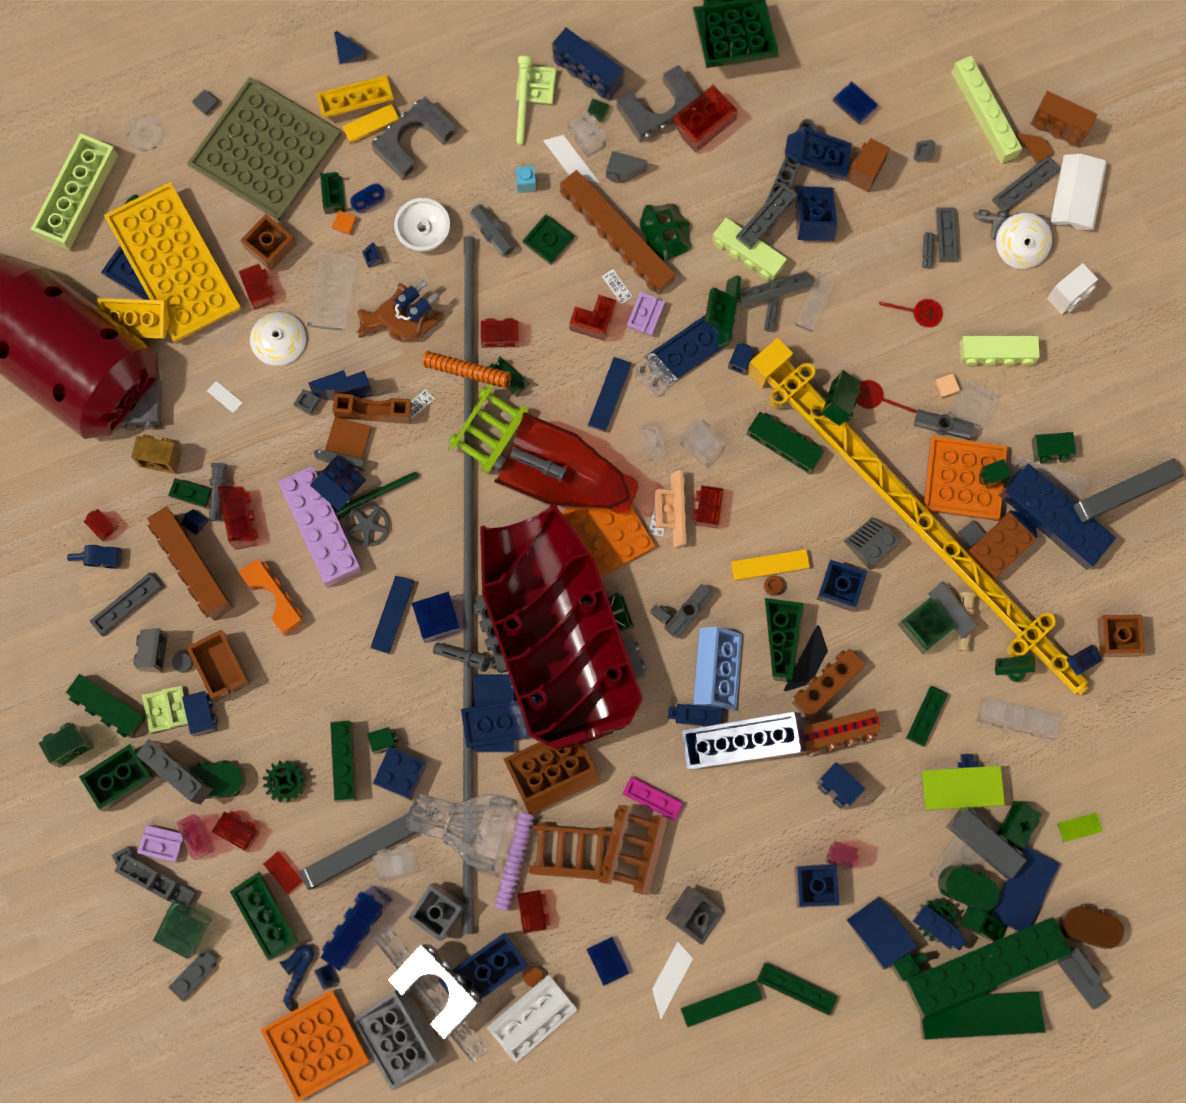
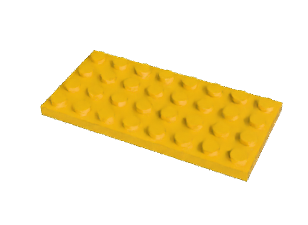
(172, 261)

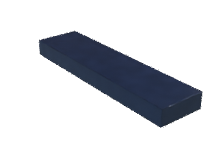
(609, 394)
(392, 615)

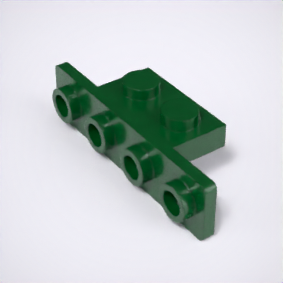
(722, 309)

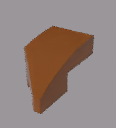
(1035, 145)

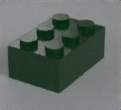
(116, 778)

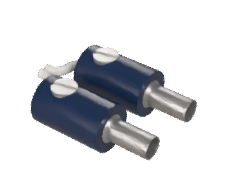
(417, 310)

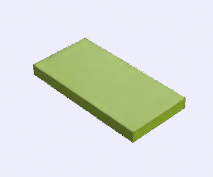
(962, 788)

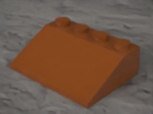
(550, 774)

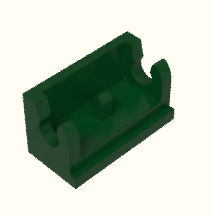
(332, 192)
(517, 382)

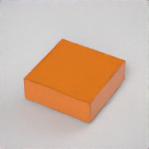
(344, 222)

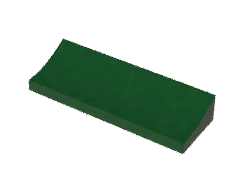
(988, 1017)

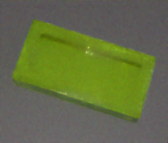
(1079, 827)

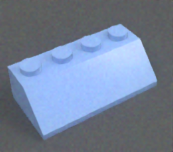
(717, 668)

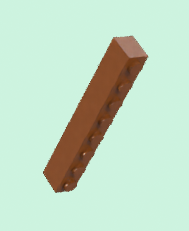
(616, 232)

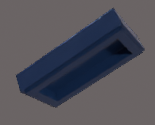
(1084, 660)

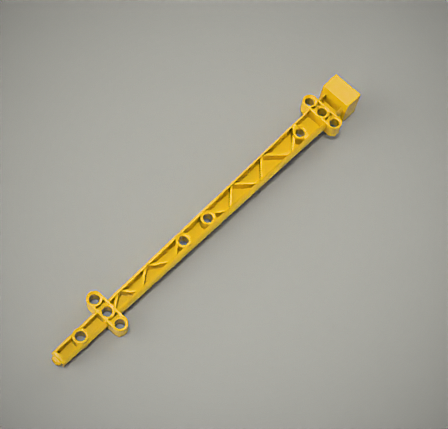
(774, 367)

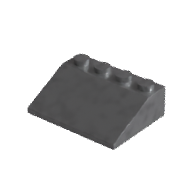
(398, 1038)

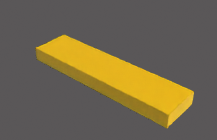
(770, 565)

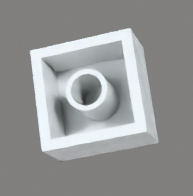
(1073, 289)

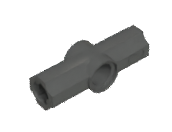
(492, 230)
(955, 426)
(680, 619)

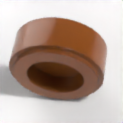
(773, 585)
(532, 976)

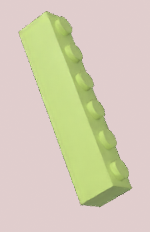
(986, 109)

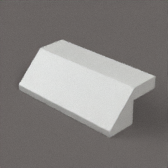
(1078, 191)
(532, 1019)

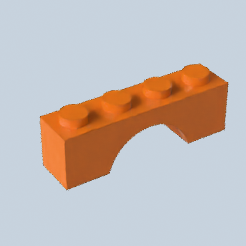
(257, 577)

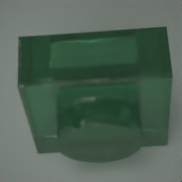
(598, 110)

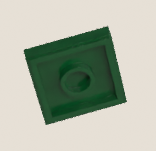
(548, 239)

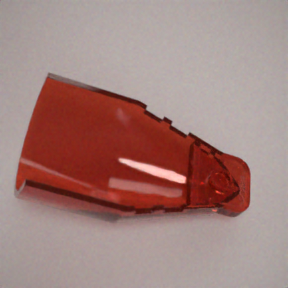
(589, 479)

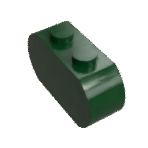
(223, 778)
(968, 887)

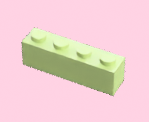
(759, 257)
(999, 350)

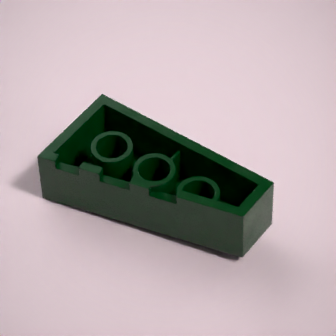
(784, 629)

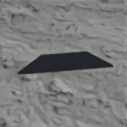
(809, 660)

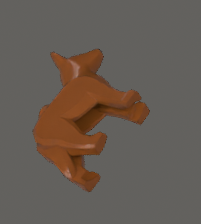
(401, 329)

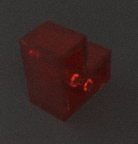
(595, 322)

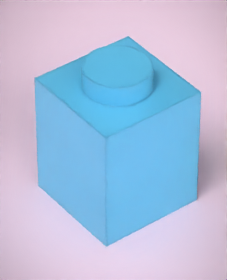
(525, 179)

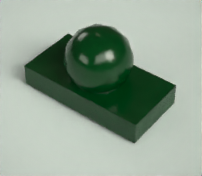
(1015, 667)

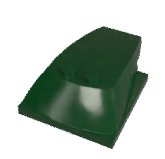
(734, 32)

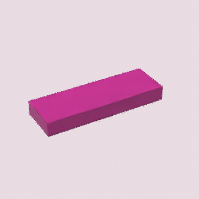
(652, 798)

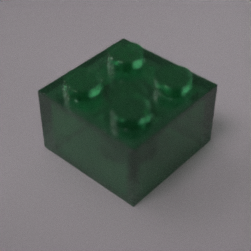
(926, 625)
(65, 744)
(182, 930)

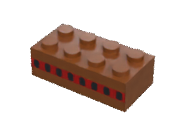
(841, 731)

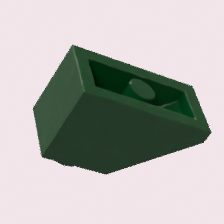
(983, 924)

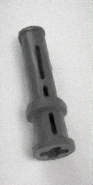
(547, 467)
(216, 480)
(469, 658)

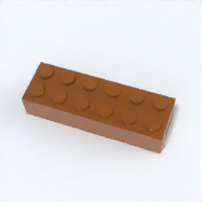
(189, 562)

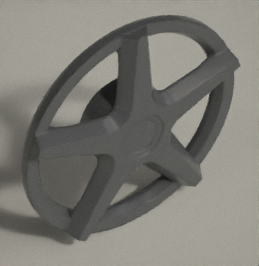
(366, 524)

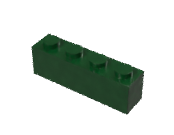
(785, 442)
(105, 705)
(343, 761)

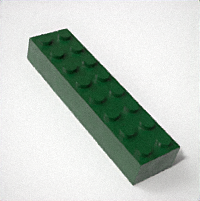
(988, 968)

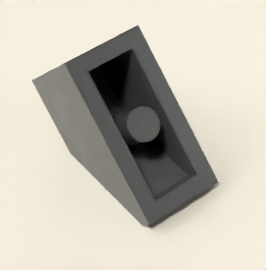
(624, 167)

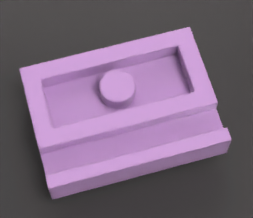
(645, 314)
(160, 844)

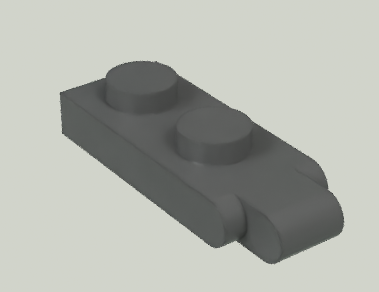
(327, 456)
(193, 975)

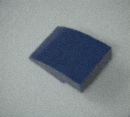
(341, 384)
(881, 933)

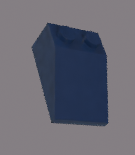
(815, 214)

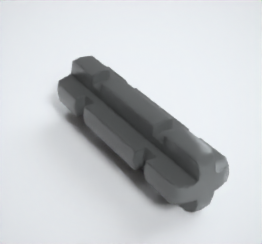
(928, 247)
(771, 314)

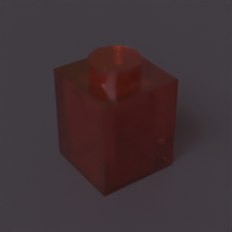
(99, 524)

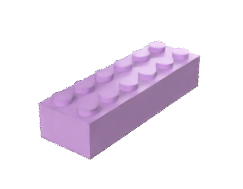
(319, 528)

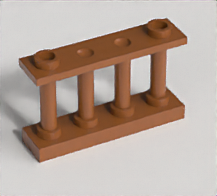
(650, 855)
(559, 868)

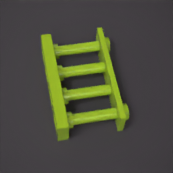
(506, 430)

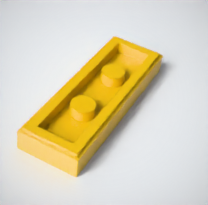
(370, 123)

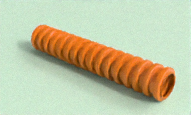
(467, 369)

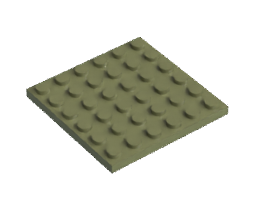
(264, 149)

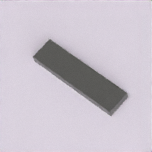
(1026, 184)
(766, 216)
(774, 288)
(126, 604)

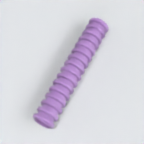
(514, 861)

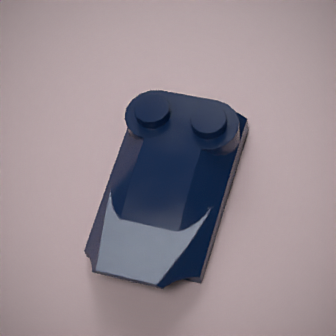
(819, 152)

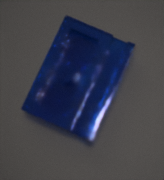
(855, 103)
(607, 961)

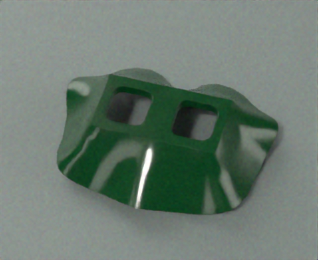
(654, 231)

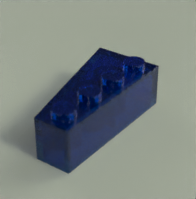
(355, 927)

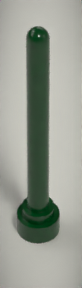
(374, 494)

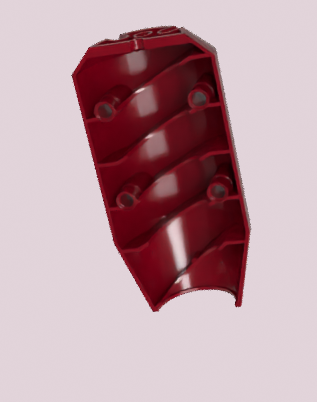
(69, 351)
(560, 647)

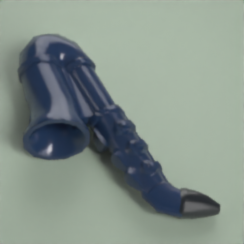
(297, 962)

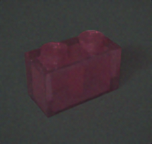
(195, 837)
(842, 855)

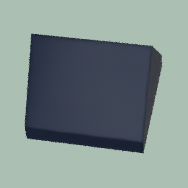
(372, 255)
(194, 521)
(326, 976)

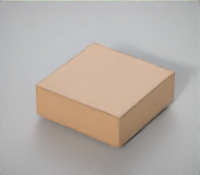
(947, 385)

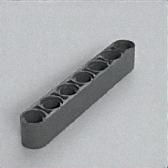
(789, 170)
(1128, 490)
(355, 853)

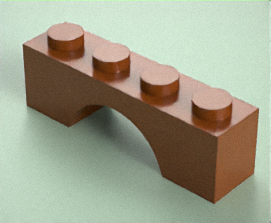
(390, 410)

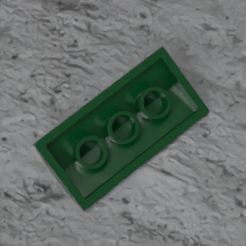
(264, 916)

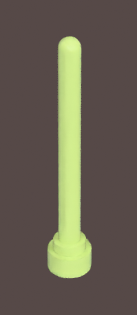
(524, 64)

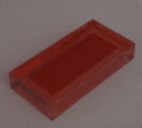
(283, 872)

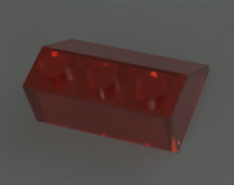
(704, 118)
(238, 516)

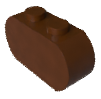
(1092, 927)

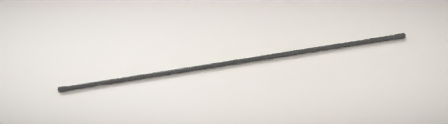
(469, 251)

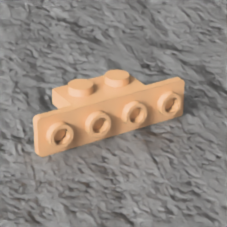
(671, 509)

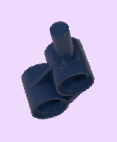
(96, 555)

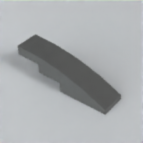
(154, 881)

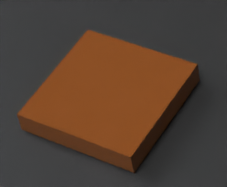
(348, 438)

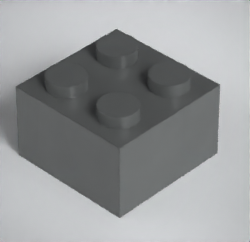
(437, 911)

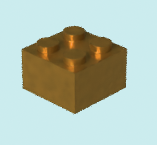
(156, 454)

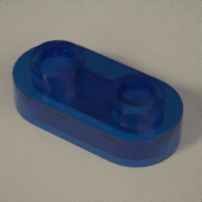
(366, 197)

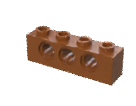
(809, 707)

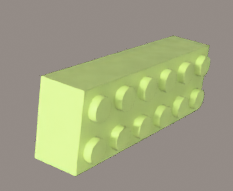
(74, 192)

